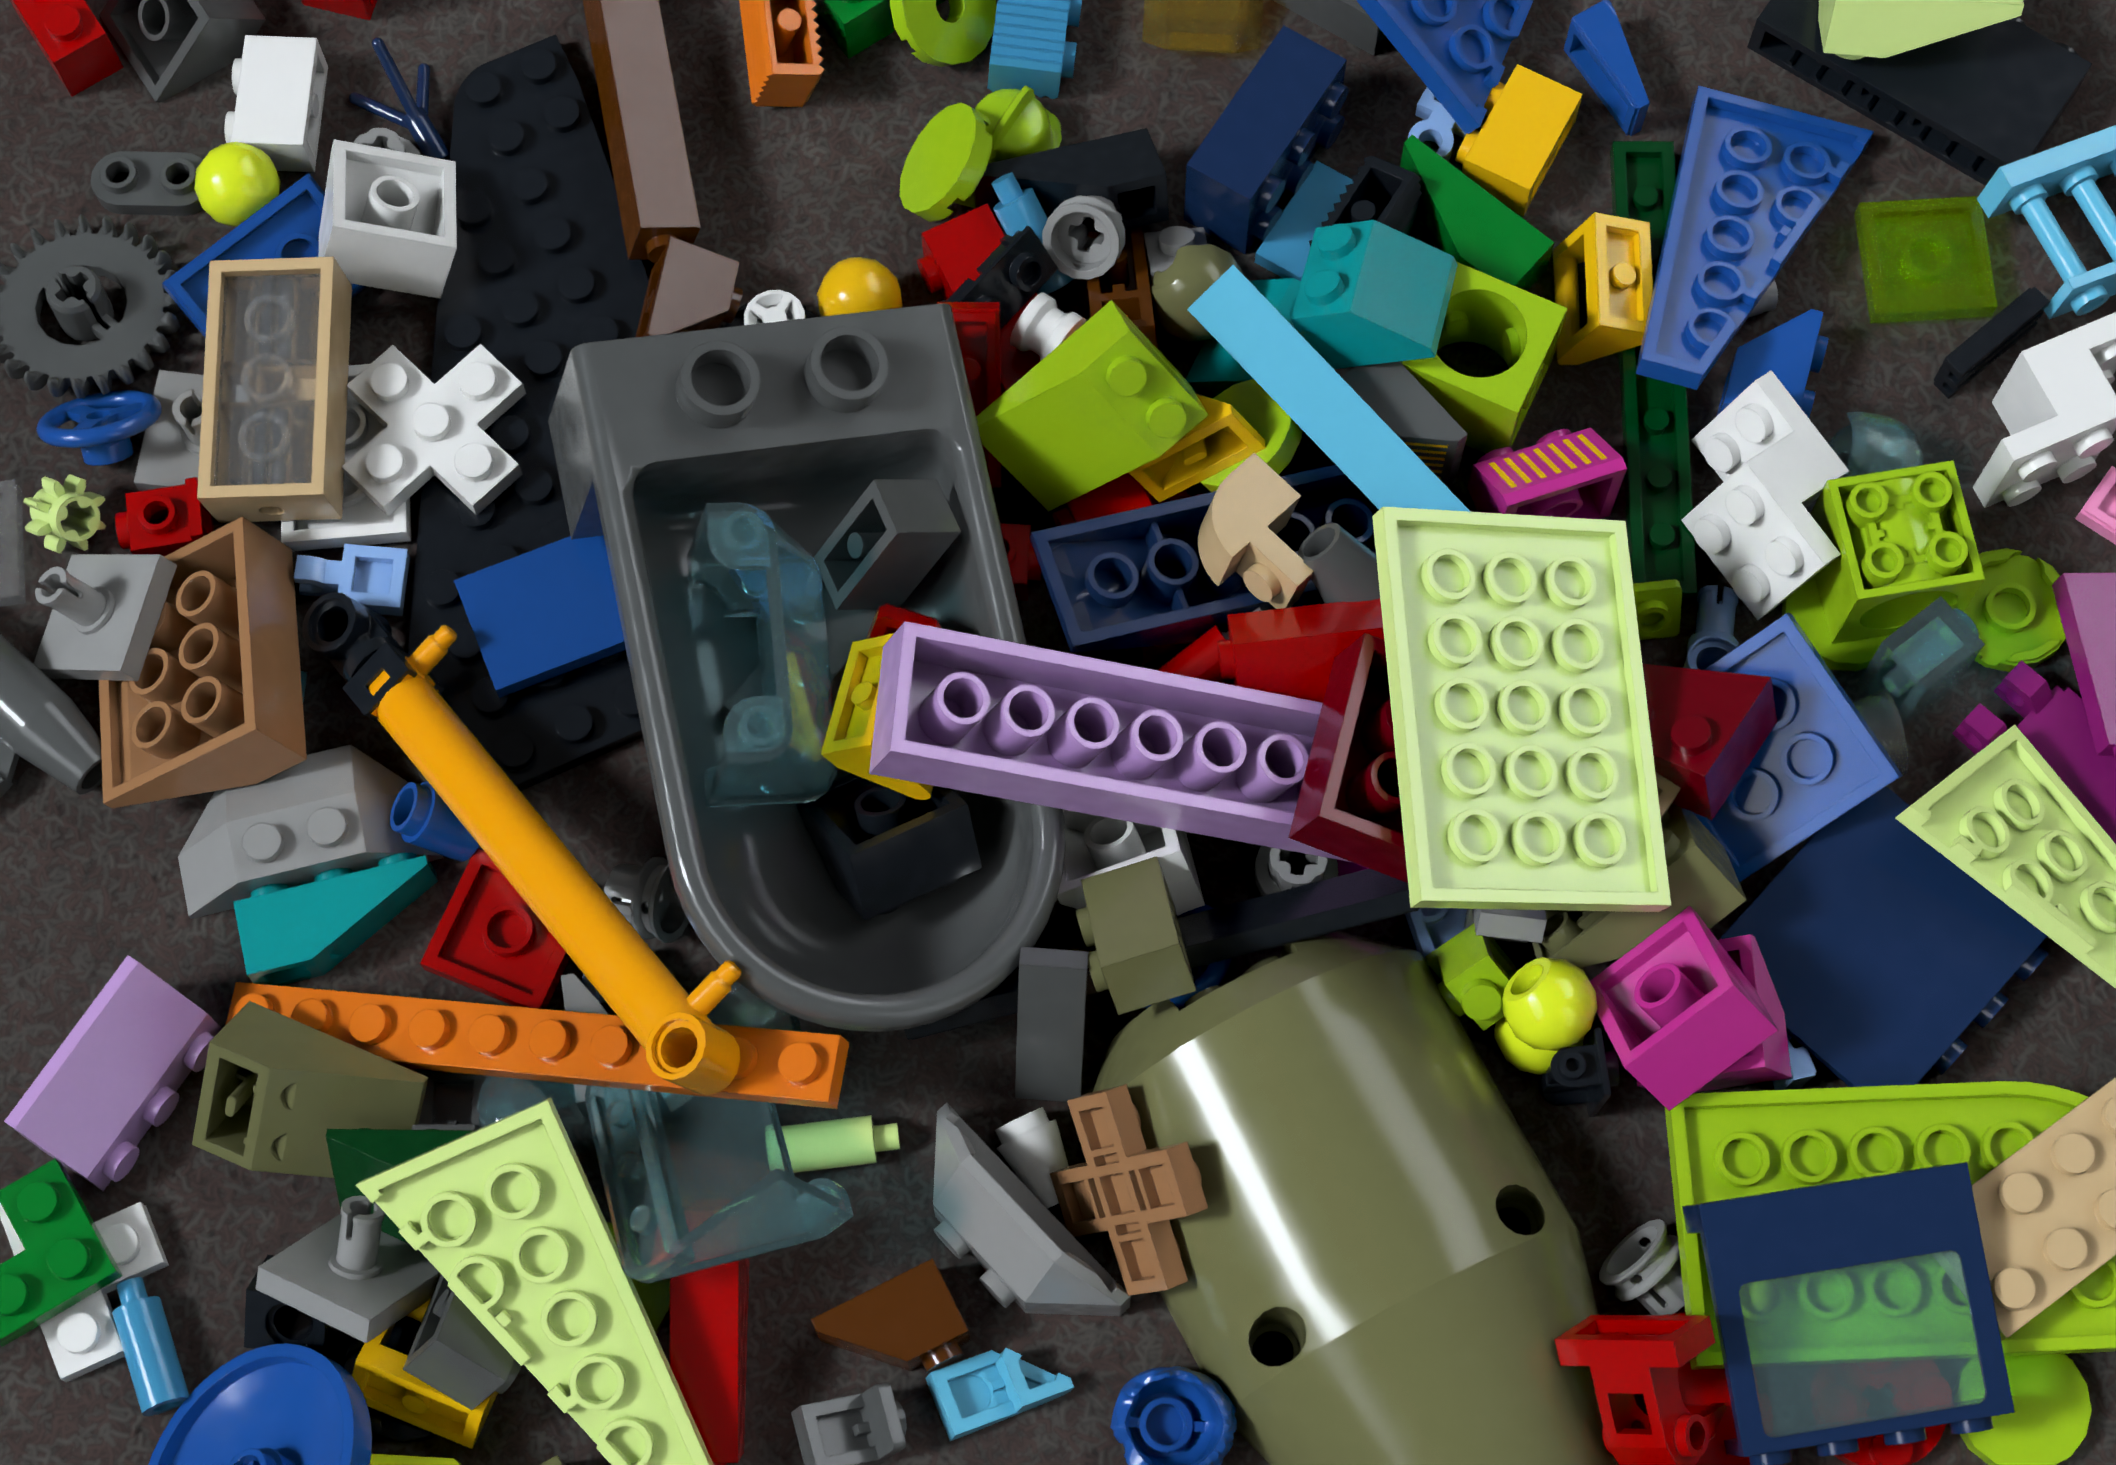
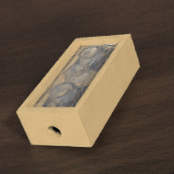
(275, 389)

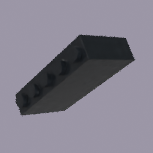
(1961, 99)

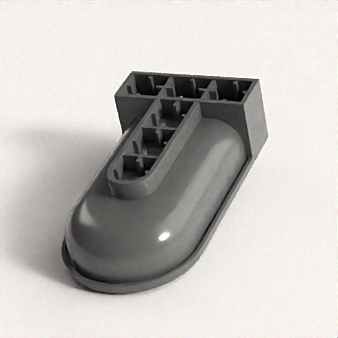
(799, 428)

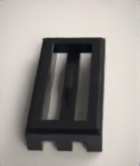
(1990, 341)

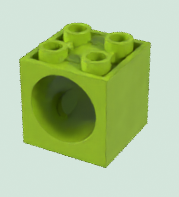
(1515, 326)
(1900, 549)

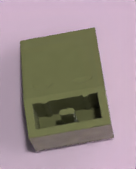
(1697, 877)
(282, 1084)

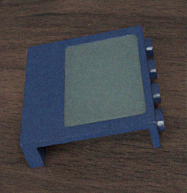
(1853, 1312)

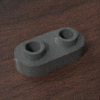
(149, 183)

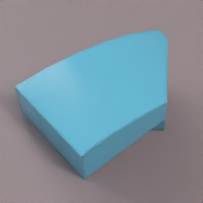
(991, 1390)

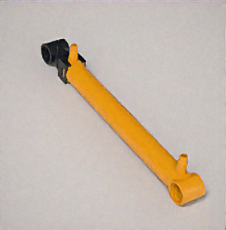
(603, 944)

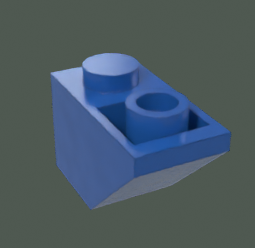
(1787, 351)

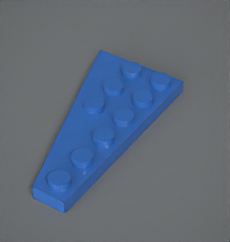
(1738, 210)

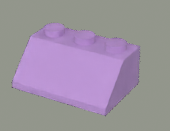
(115, 1075)

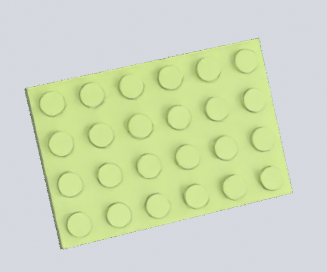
(1519, 712)

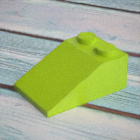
(1090, 411)

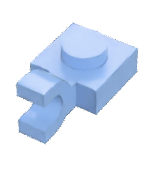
(366, 574)

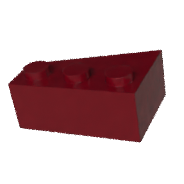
(1706, 730)

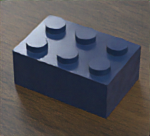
(1266, 140)

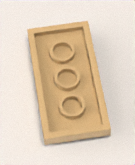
(2050, 1211)

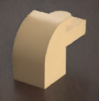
(1242, 535)

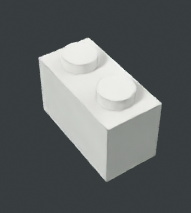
(279, 99)

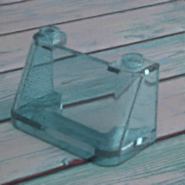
(776, 737)

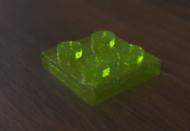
(1925, 259)

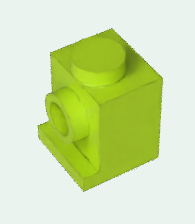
(1473, 975)

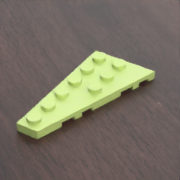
(2028, 844)
(539, 1268)

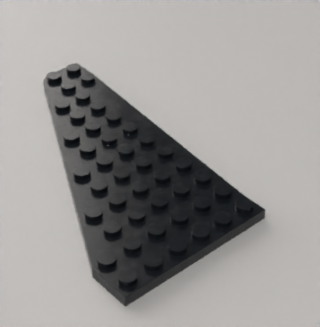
(529, 281)

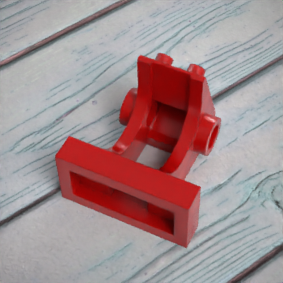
(1643, 1358)

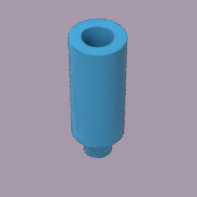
(1022, 209)
(149, 1349)

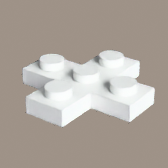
(434, 429)
(86, 1332)

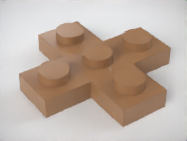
(1128, 1190)

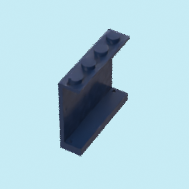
(1885, 948)

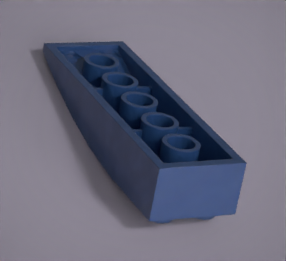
(1140, 571)

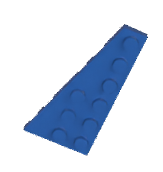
(1453, 46)

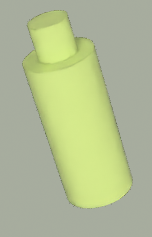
(838, 1143)

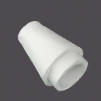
(1034, 1151)

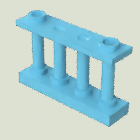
(2070, 170)

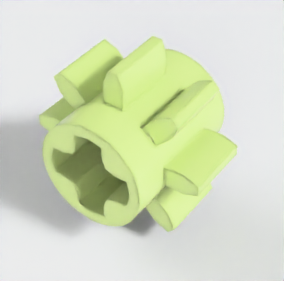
(50, 508)

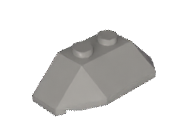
(291, 828)
(1011, 1232)

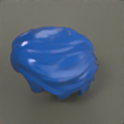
(1173, 1418)

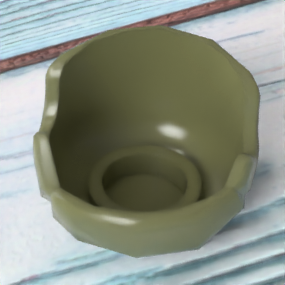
(1182, 284)

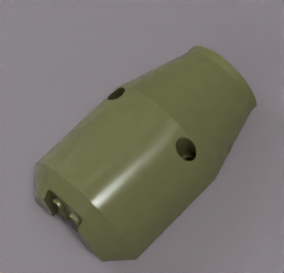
(1359, 1218)

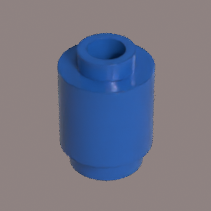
(430, 823)

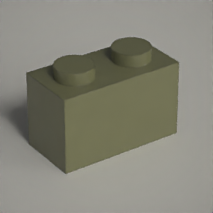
(1135, 936)

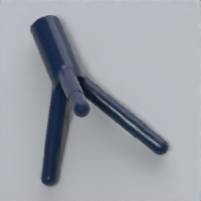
(417, 113)

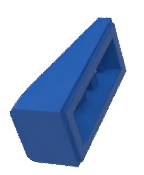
(1605, 61)

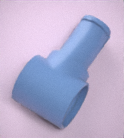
(1713, 628)

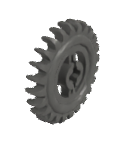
(71, 269)

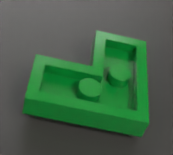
(61, 1255)

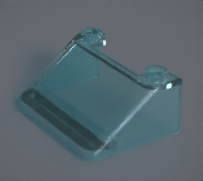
(705, 1175)

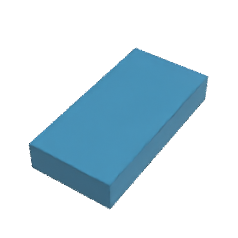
(1287, 243)

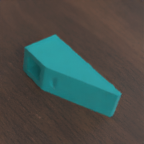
(316, 925)

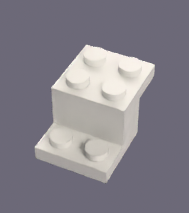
(2056, 411)
(1758, 517)

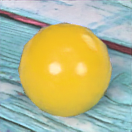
(858, 287)

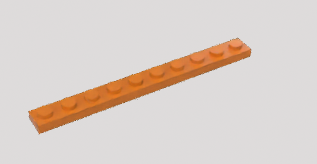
(549, 1043)

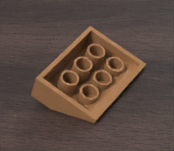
(218, 680)

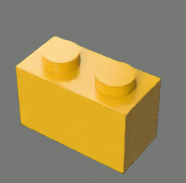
(1520, 136)

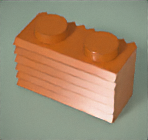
(781, 51)

